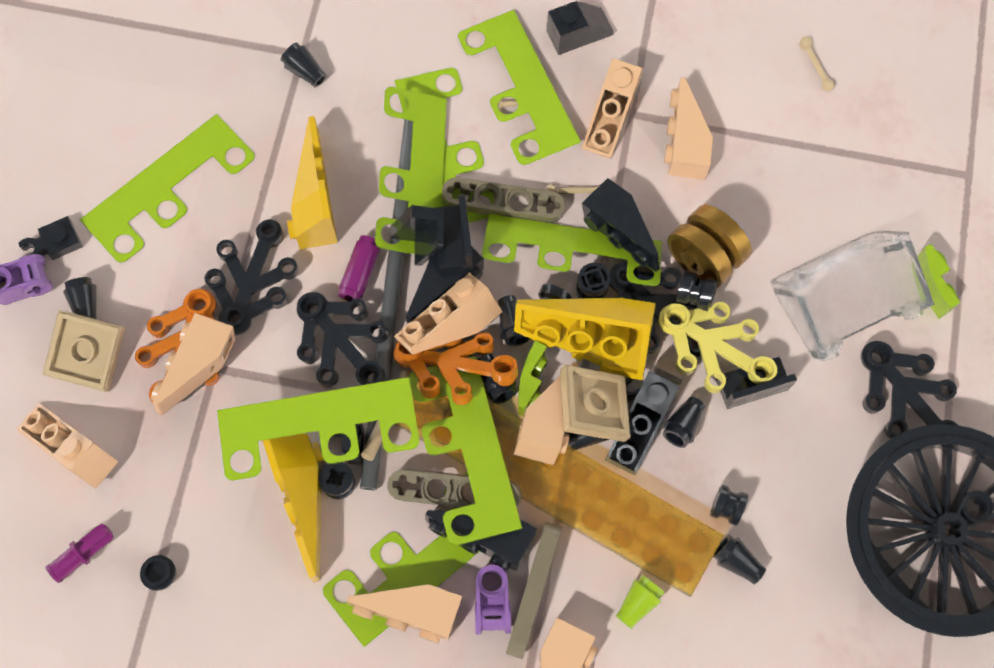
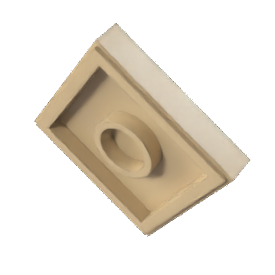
(83, 351)
(594, 403)

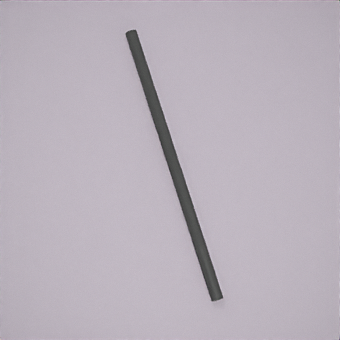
(390, 303)

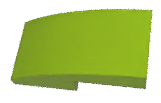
(934, 269)
(530, 385)

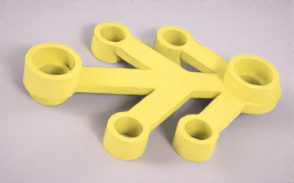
(712, 342)

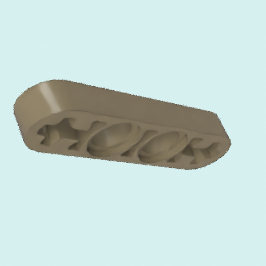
(504, 195)
(454, 484)
(533, 590)

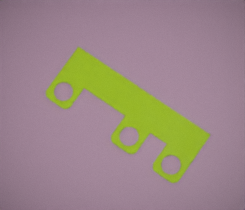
(426, 84)
(531, 90)
(425, 178)
(155, 184)
(557, 239)
(323, 412)
(476, 435)
(429, 567)

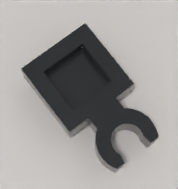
(56, 239)

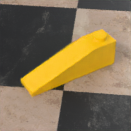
(311, 202)
(599, 330)
(297, 472)

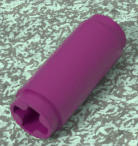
(359, 269)

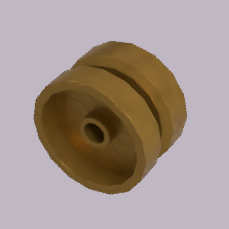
(709, 244)

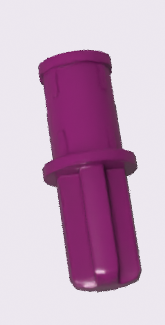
(79, 552)

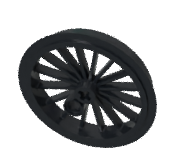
(875, 570)

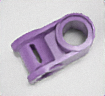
(24, 280)
(492, 603)

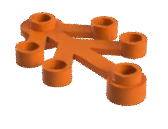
(172, 342)
(502, 368)

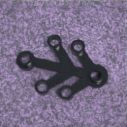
(251, 281)
(627, 288)
(337, 336)
(903, 388)

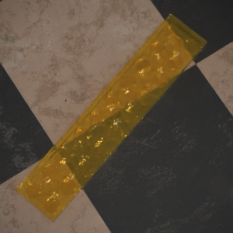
(595, 502)

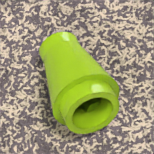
(639, 601)

